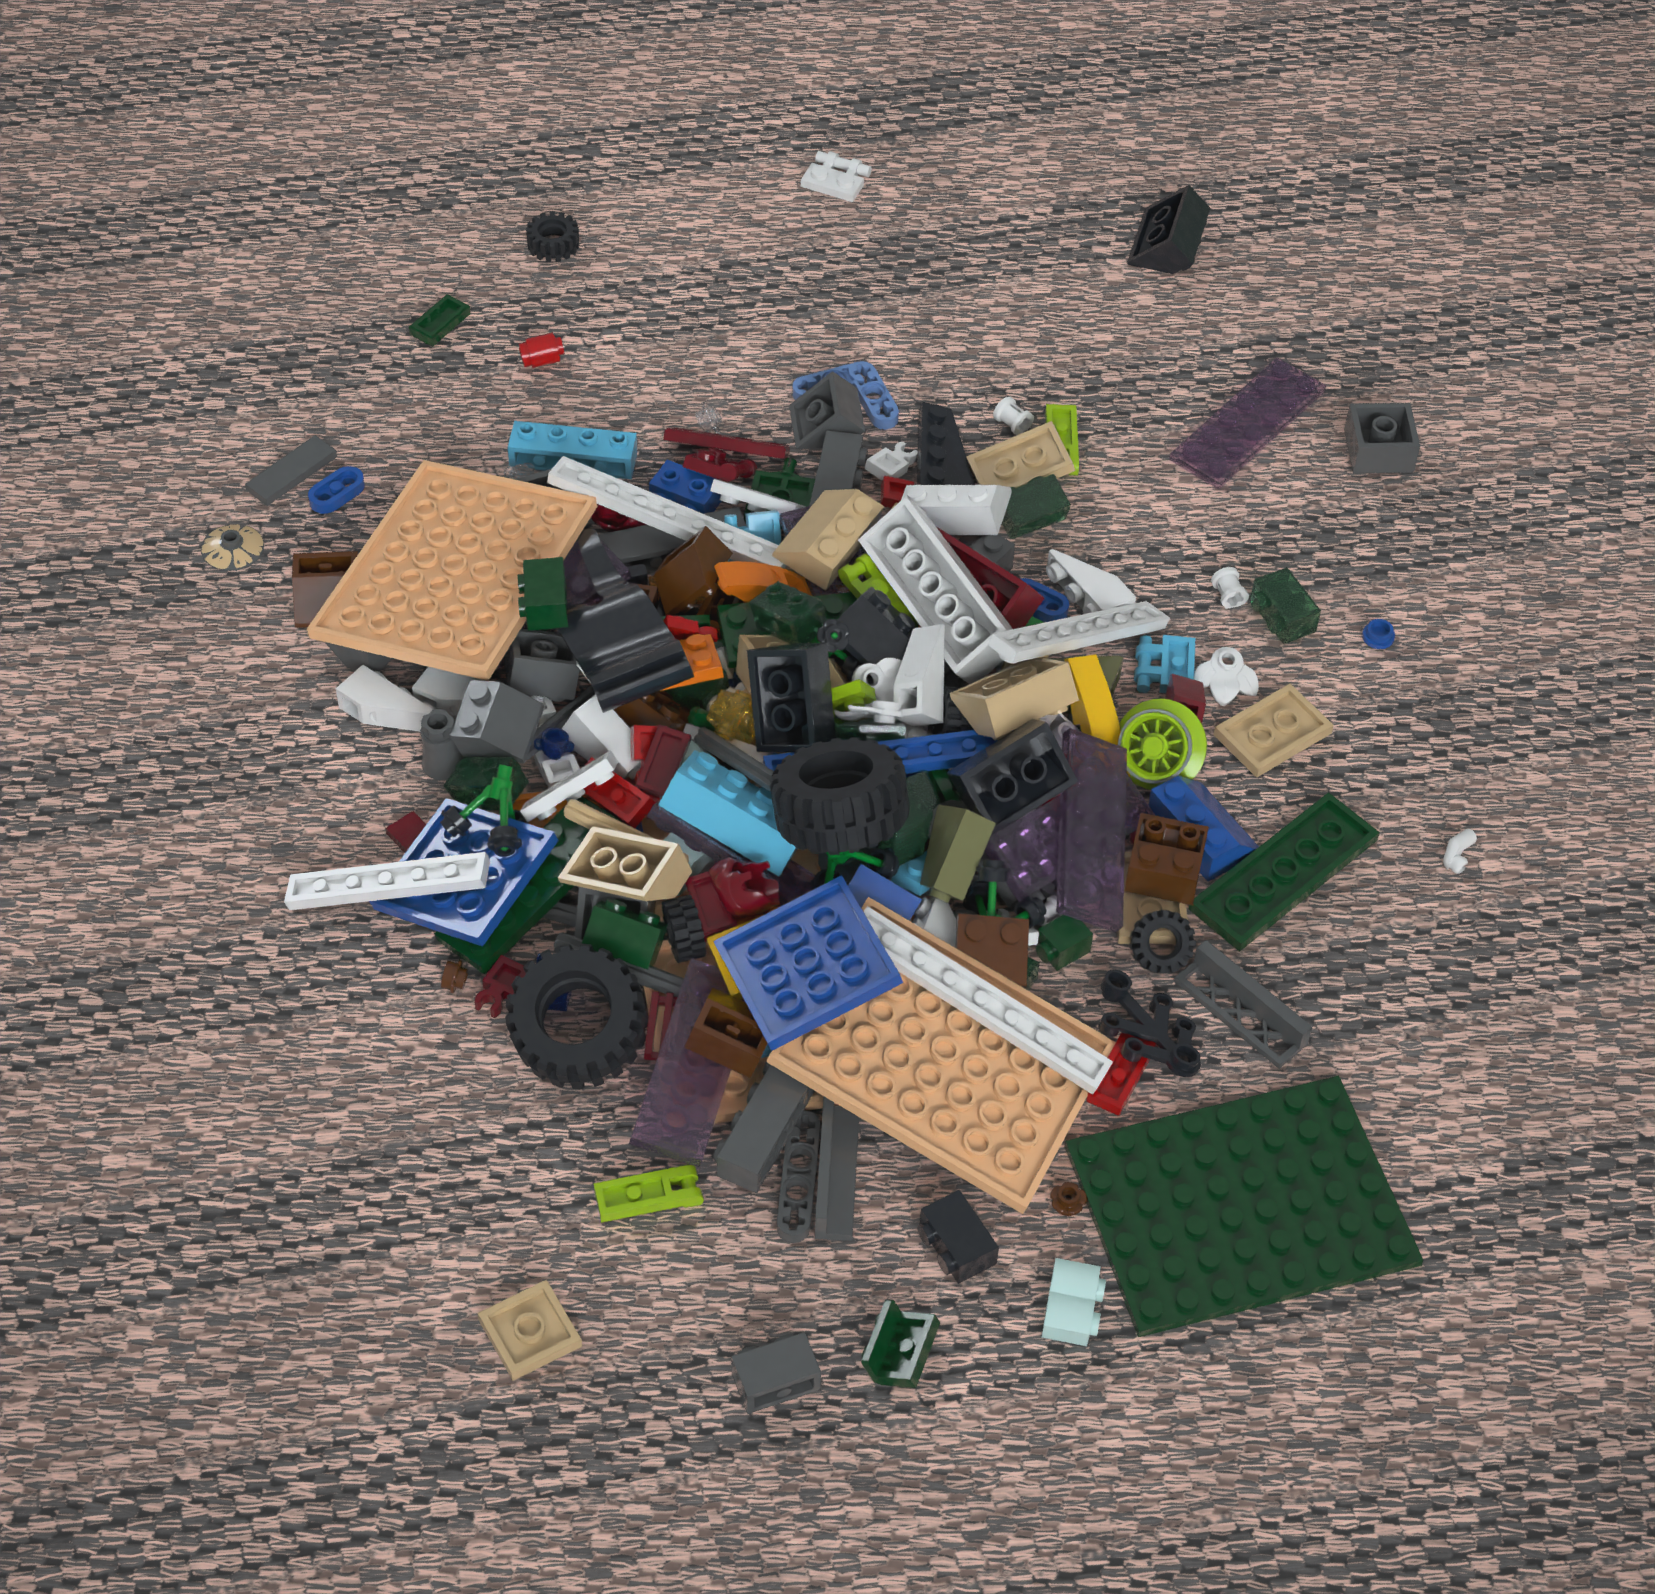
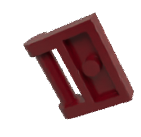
(717, 465)

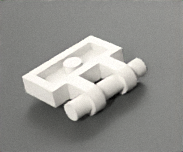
(834, 182)

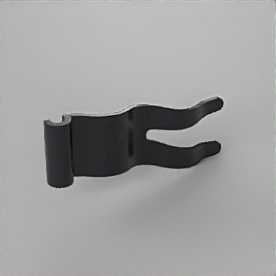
(623, 638)

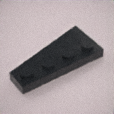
(940, 448)

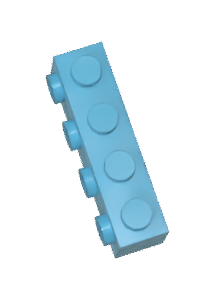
(547, 443)

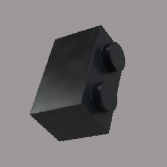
(958, 1237)

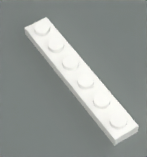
(387, 881)

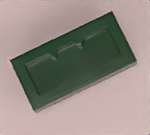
(439, 320)

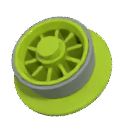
(1162, 742)

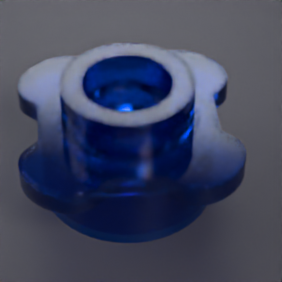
(554, 743)

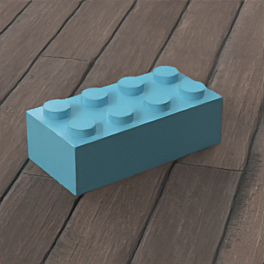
(728, 810)

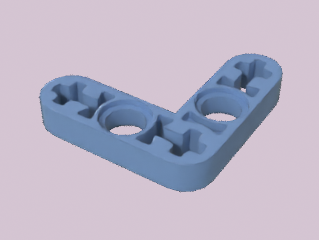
(874, 384)

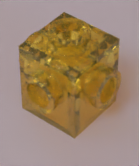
(733, 716)

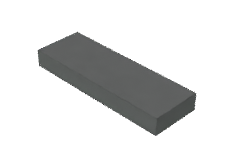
(291, 470)

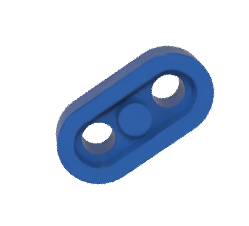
(331, 491)
(1052, 600)

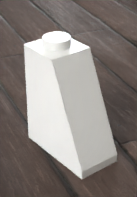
(600, 732)

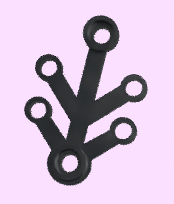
(1179, 1057)

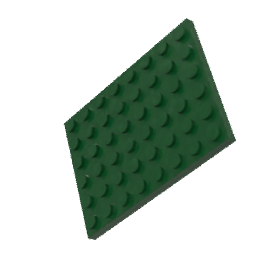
(1241, 1205)

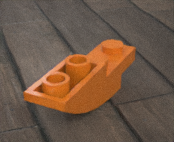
(751, 578)

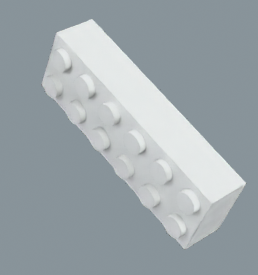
(936, 587)

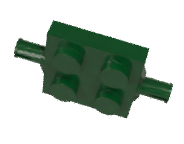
(784, 485)

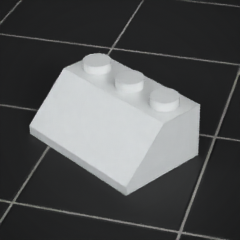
(962, 507)

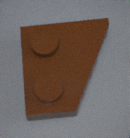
(996, 943)

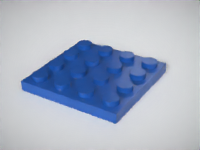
(475, 912)
(807, 962)

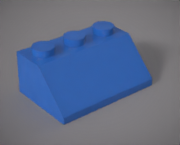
(1193, 803)

